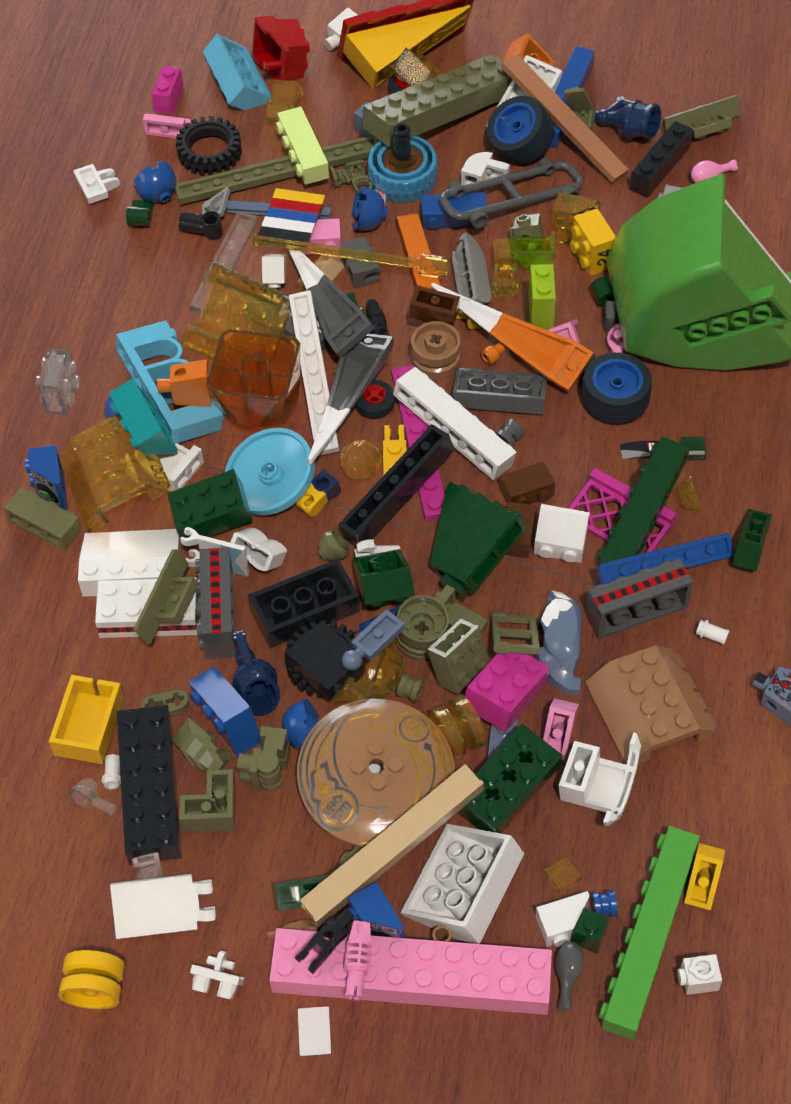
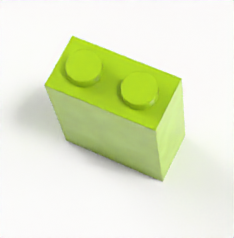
(542, 296)

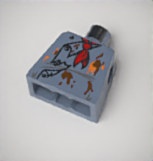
(777, 693)

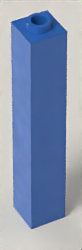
(574, 76)

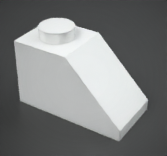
(274, 269)
(560, 918)

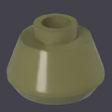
(333, 546)

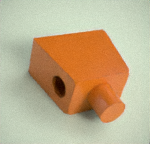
(188, 384)

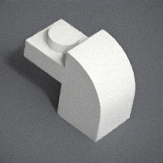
(482, 167)

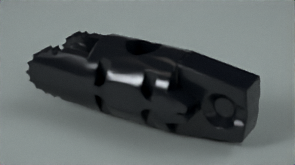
(377, 318)
(334, 930)

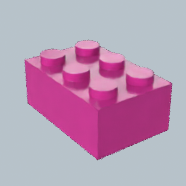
(507, 688)

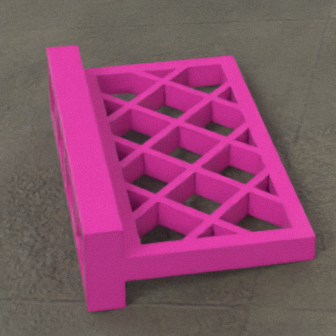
(616, 492)

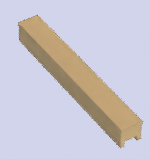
(391, 845)

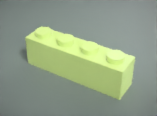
(302, 145)

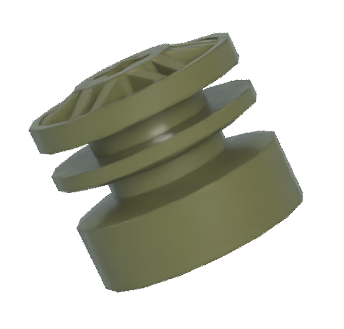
(423, 615)

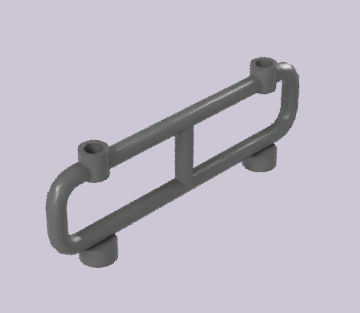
(479, 216)

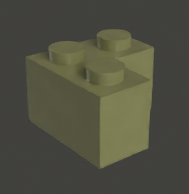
(212, 810)

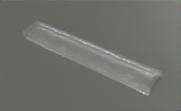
(228, 252)

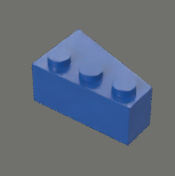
(225, 710)

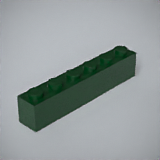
(646, 501)

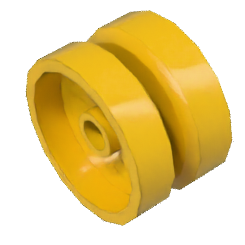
(91, 979)

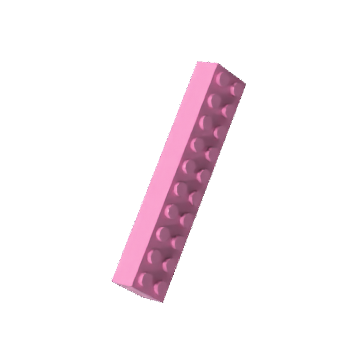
(421, 973)

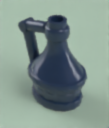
(631, 117)
(254, 678)

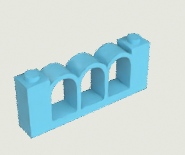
(156, 341)

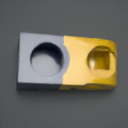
(319, 493)

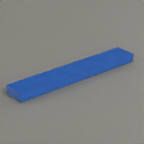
(690, 553)

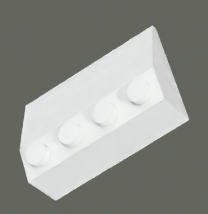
(124, 556)
(464, 881)

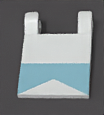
(237, 552)

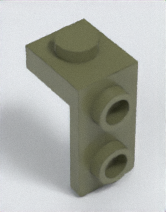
(581, 105)
(457, 611)

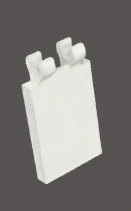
(159, 905)

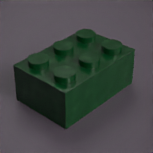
(210, 505)
(383, 577)

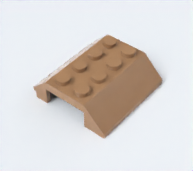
(651, 698)

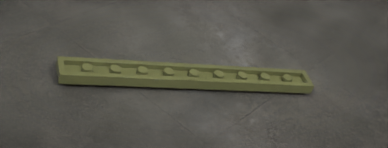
(268, 171)

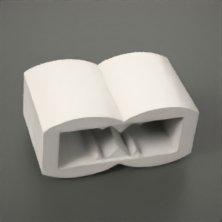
(260, 551)

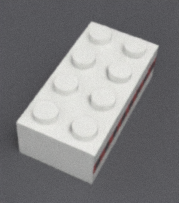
(122, 603)

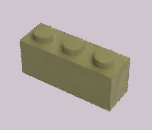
(43, 518)

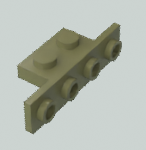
(707, 118)
(168, 597)

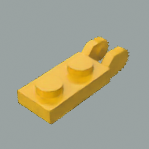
(392, 448)

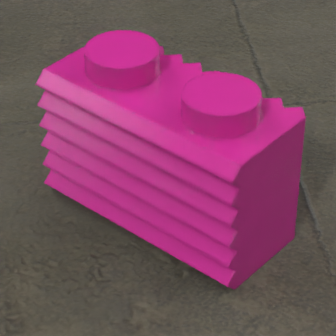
(167, 90)

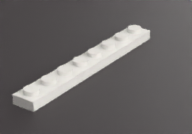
(312, 363)

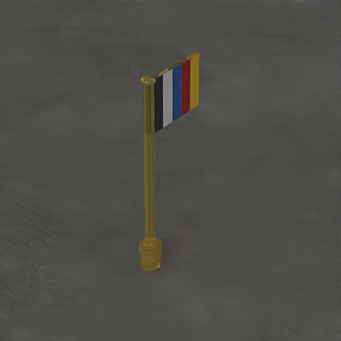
(292, 222)

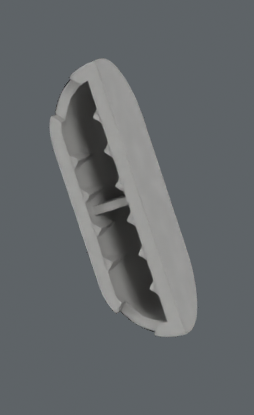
(471, 270)

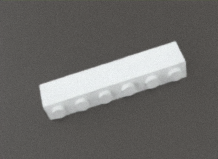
(465, 430)

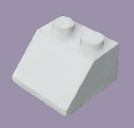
(561, 533)

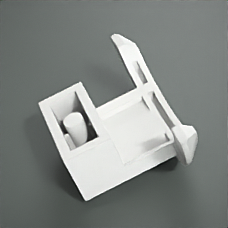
(598, 781)

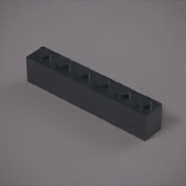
(397, 486)

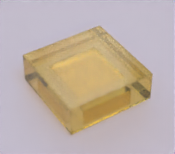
(562, 875)

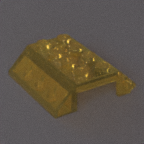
(235, 305)
(109, 471)

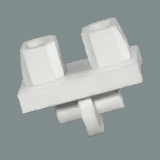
(228, 982)

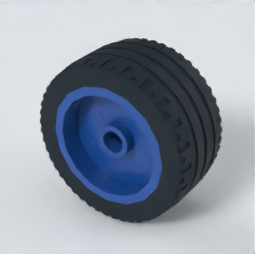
(520, 130)
(616, 388)

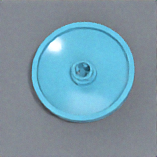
(273, 469)

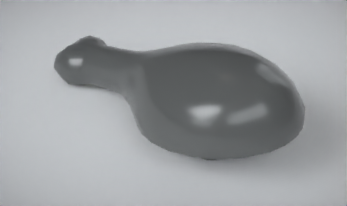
(568, 968)

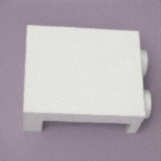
(181, 465)

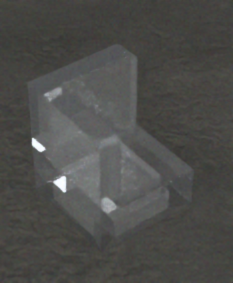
(148, 866)

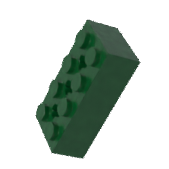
(523, 780)

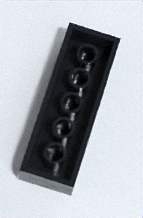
(148, 783)

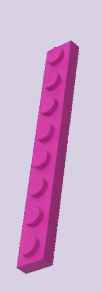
(431, 492)

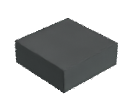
(609, 316)

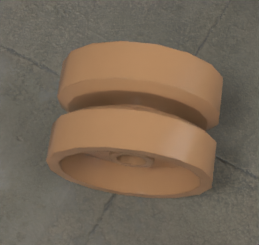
(436, 349)

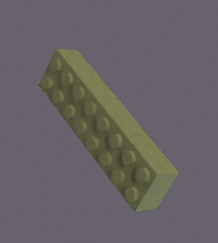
(437, 99)

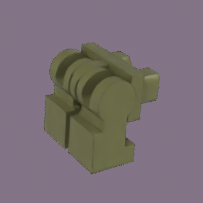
(265, 766)

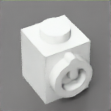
(700, 974)

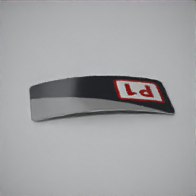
(636, 449)

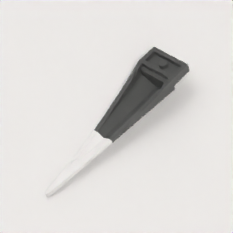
(339, 317)
(353, 376)

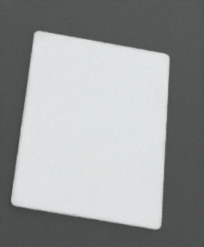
(314, 1031)

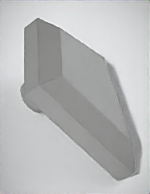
(217, 202)

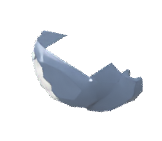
(561, 642)

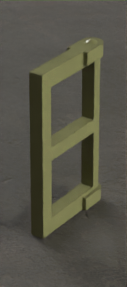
(506, 647)

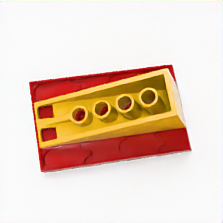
(378, 38)

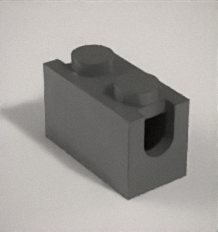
(361, 271)

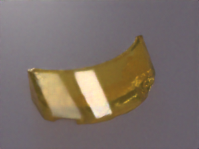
(378, 680)

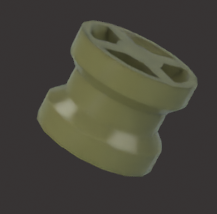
(410, 687)

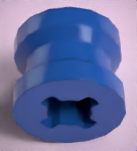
(604, 903)

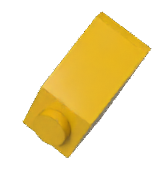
(704, 876)

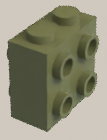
(458, 656)

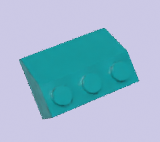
(141, 420)

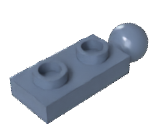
(373, 639)

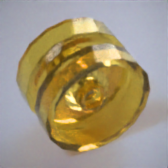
(459, 725)

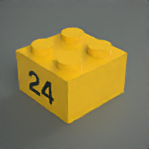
(591, 241)

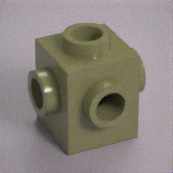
(527, 226)

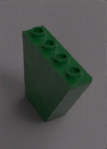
(473, 536)

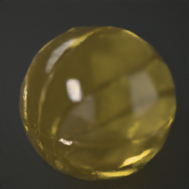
(360, 459)

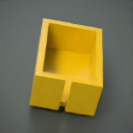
(86, 720)

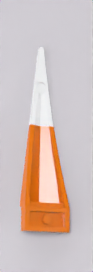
(548, 353)

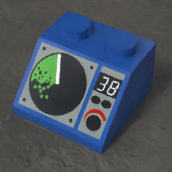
(47, 474)
(373, 907)

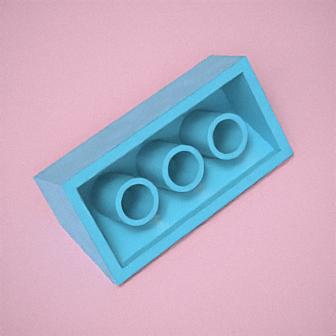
(236, 73)

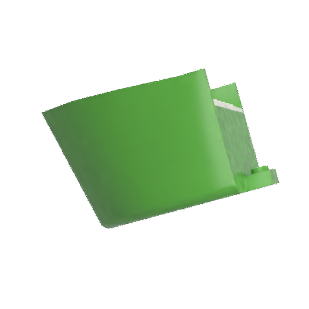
(699, 284)

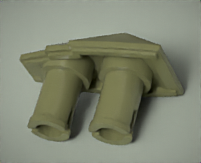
(200, 747)

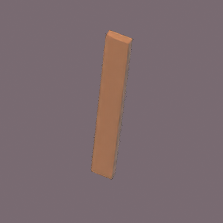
(565, 118)

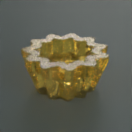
(504, 284)
(688, 494)

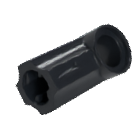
(206, 224)

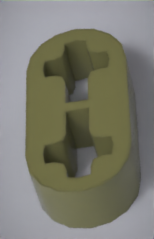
(168, 698)

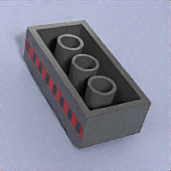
(638, 598)
(215, 603)

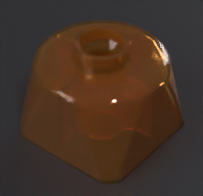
(255, 377)

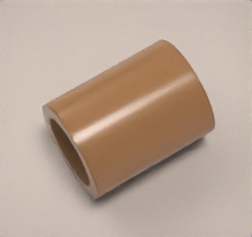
(441, 931)

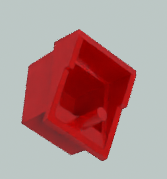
(280, 47)

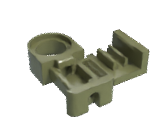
(355, 176)

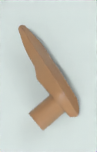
(307, 925)

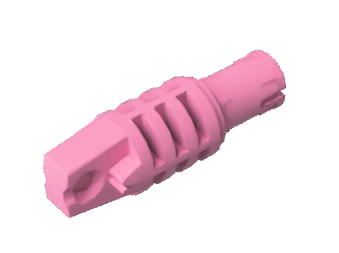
(357, 958)

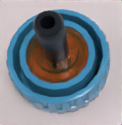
(403, 169)

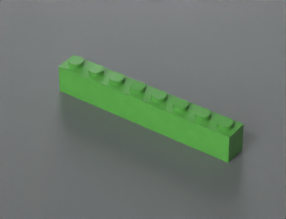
(650, 933)

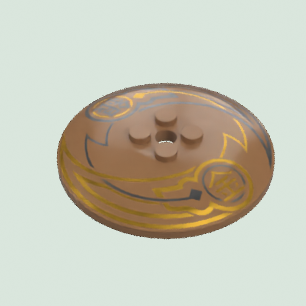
(336, 760)

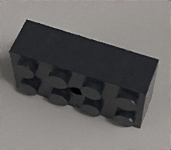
(302, 599)

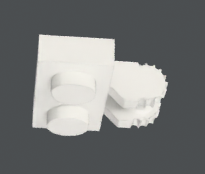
(95, 183)

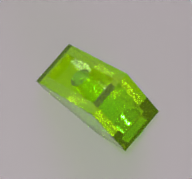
(532, 250)

